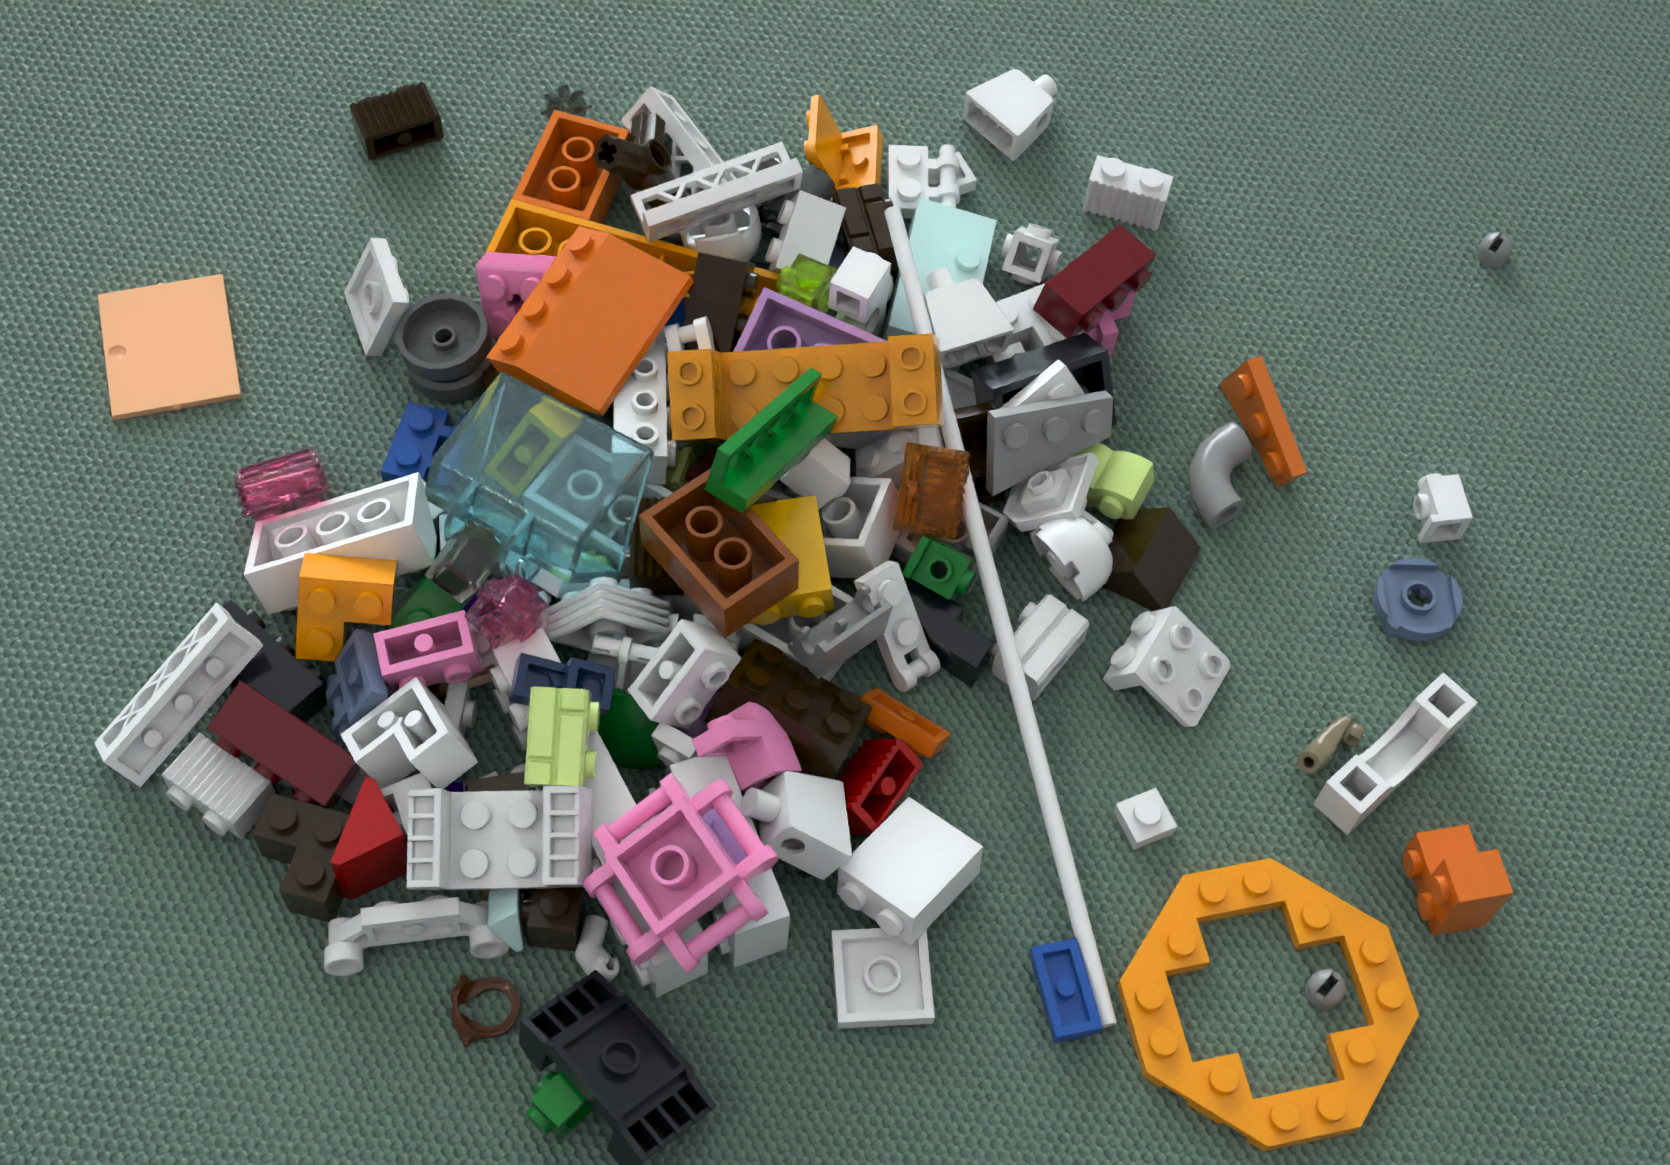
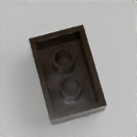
(812, 711)

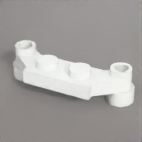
(408, 922)

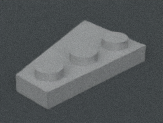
(1041, 434)

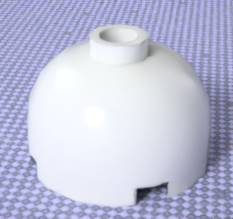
(728, 236)
(1076, 553)

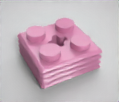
(506, 283)

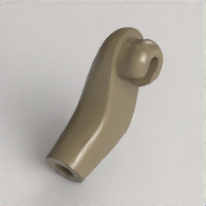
(1324, 747)

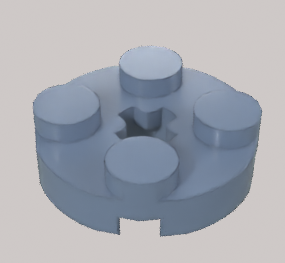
(1404, 618)

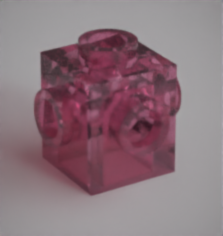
(507, 610)

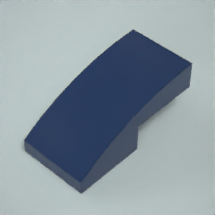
(576, 674)

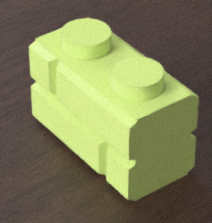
(560, 737)

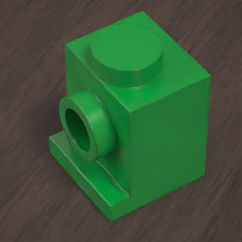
(959, 565)
(557, 1105)

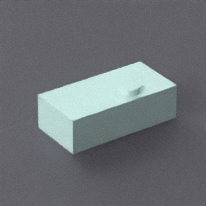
(940, 239)

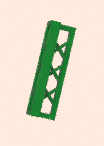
(770, 444)

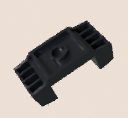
(618, 1066)

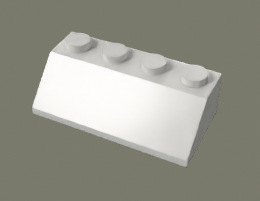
(374, 523)

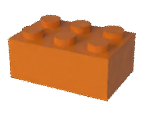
(564, 171)

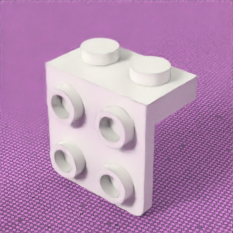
(1171, 663)

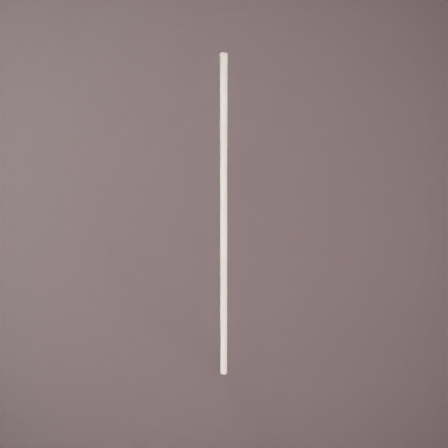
(1008, 650)

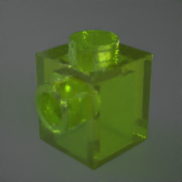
(807, 282)

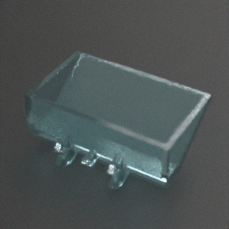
(541, 483)

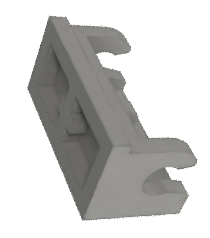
(841, 633)

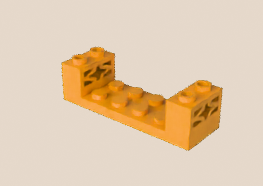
(864, 384)

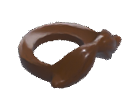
(468, 989)

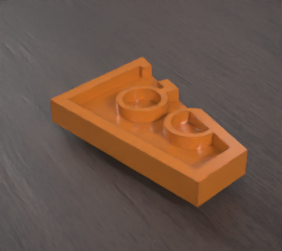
(1263, 418)

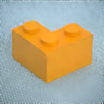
(340, 592)

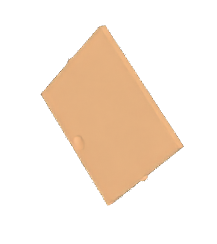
(168, 347)

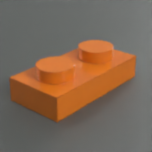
(904, 723)

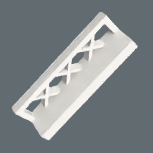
(684, 133)
(717, 199)
(177, 695)

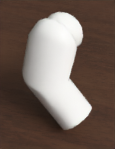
(591, 953)

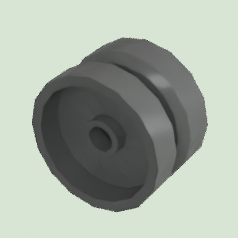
(445, 346)

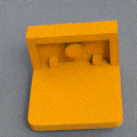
(847, 157)

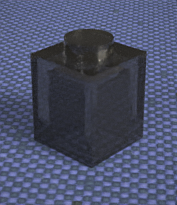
(465, 561)

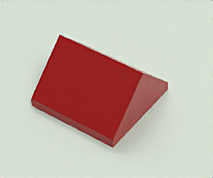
(370, 846)

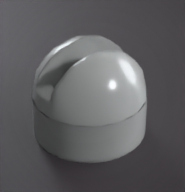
(1497, 258)
(1335, 995)

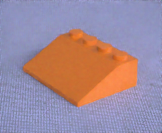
(590, 320)

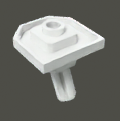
(1053, 494)

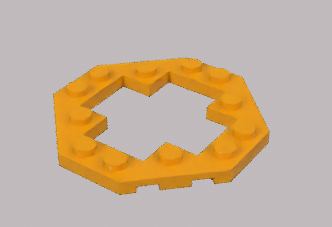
(1219, 1084)

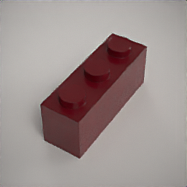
(1095, 283)
(283, 746)

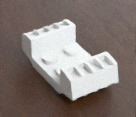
(499, 838)

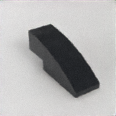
(957, 646)

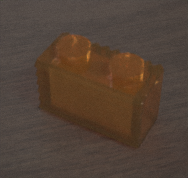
(931, 490)

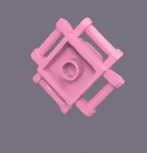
(678, 871)

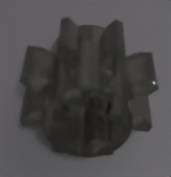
(574, 100)

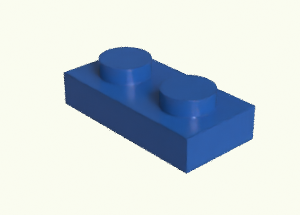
(1065, 990)

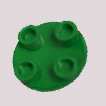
(628, 733)

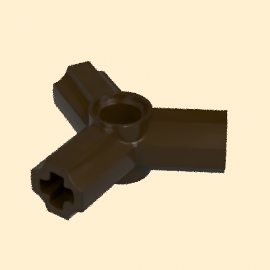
(642, 160)

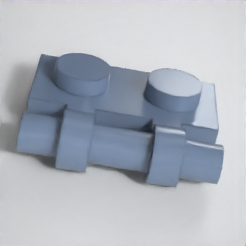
(357, 685)

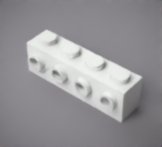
(642, 409)

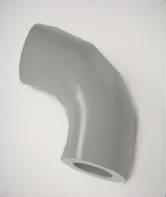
(1211, 474)

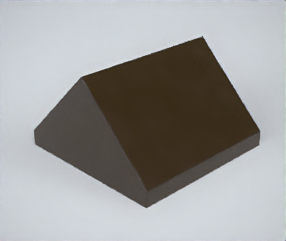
(1151, 557)

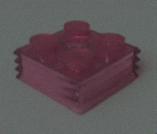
(281, 481)

